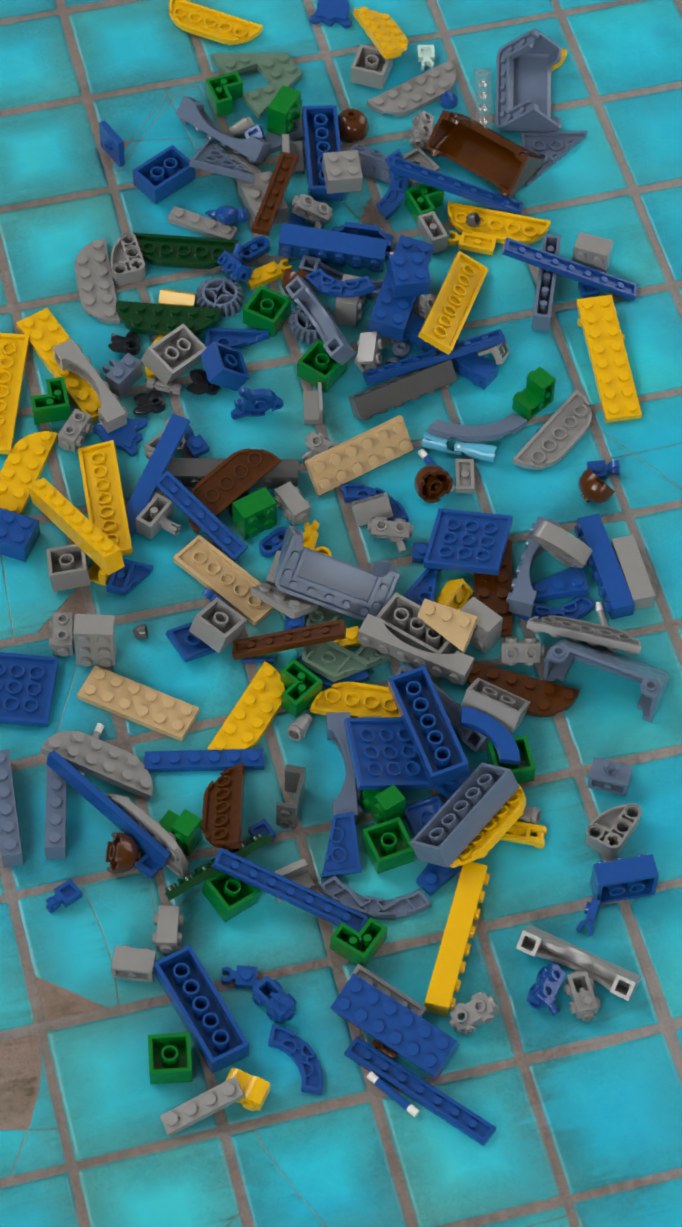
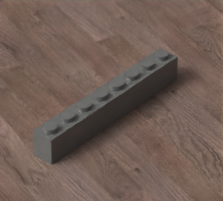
(192, 470)

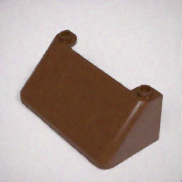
(483, 152)

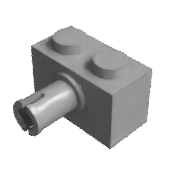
(156, 517)

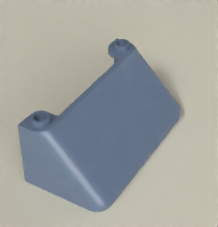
(525, 84)
(333, 581)
(652, 679)

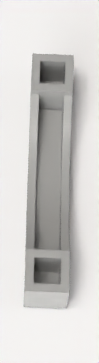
(71, 358)
(453, 667)
(613, 977)

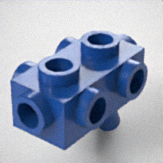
(232, 264)
(544, 990)
(279, 1005)

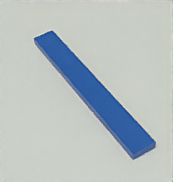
(455, 186)
(570, 269)
(433, 357)
(155, 468)
(108, 808)
(288, 890)
(420, 1091)

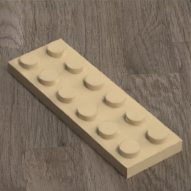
(359, 455)
(223, 578)
(138, 703)

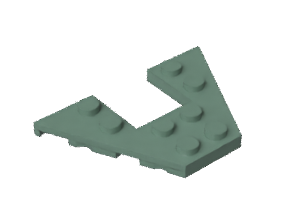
(275, 67)
(331, 658)

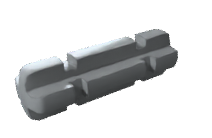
(175, 389)

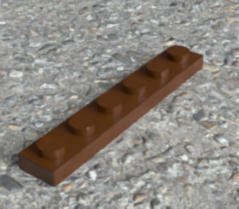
(274, 193)
(289, 639)

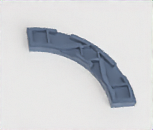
(478, 433)
(375, 907)

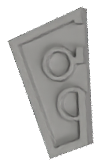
(283, 602)

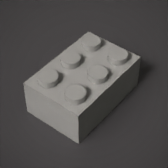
(253, 193)
(173, 354)
(95, 640)
(496, 702)

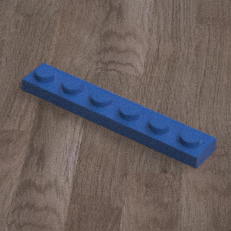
(200, 515)
(203, 760)

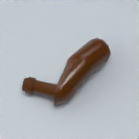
(380, 1047)

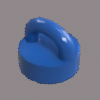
(449, 100)

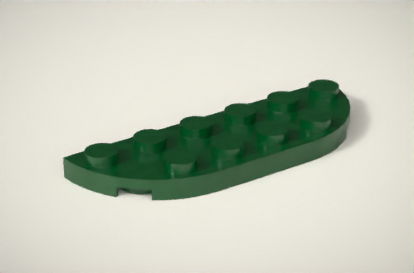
(183, 250)
(164, 318)
(205, 871)

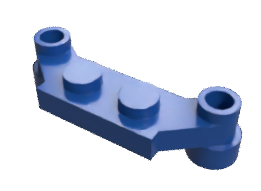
(366, 230)

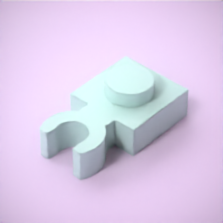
(426, 55)

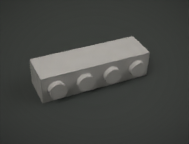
(634, 571)

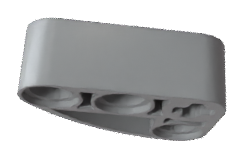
(127, 260)
(562, 545)
(607, 828)

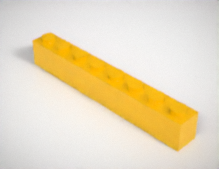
(76, 526)
(456, 938)

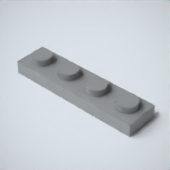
(201, 224)
(389, 990)
(202, 1106)

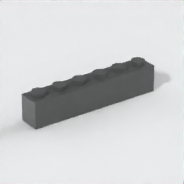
(402, 389)

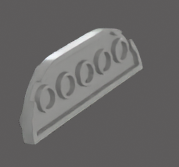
(416, 92)
(96, 282)
(557, 435)
(585, 631)
(101, 761)
(177, 860)

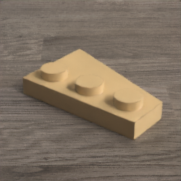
(449, 622)

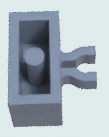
(123, 374)
(610, 776)

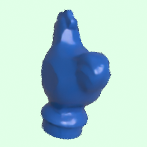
(229, 214)

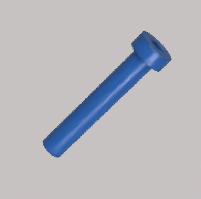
(259, 660)

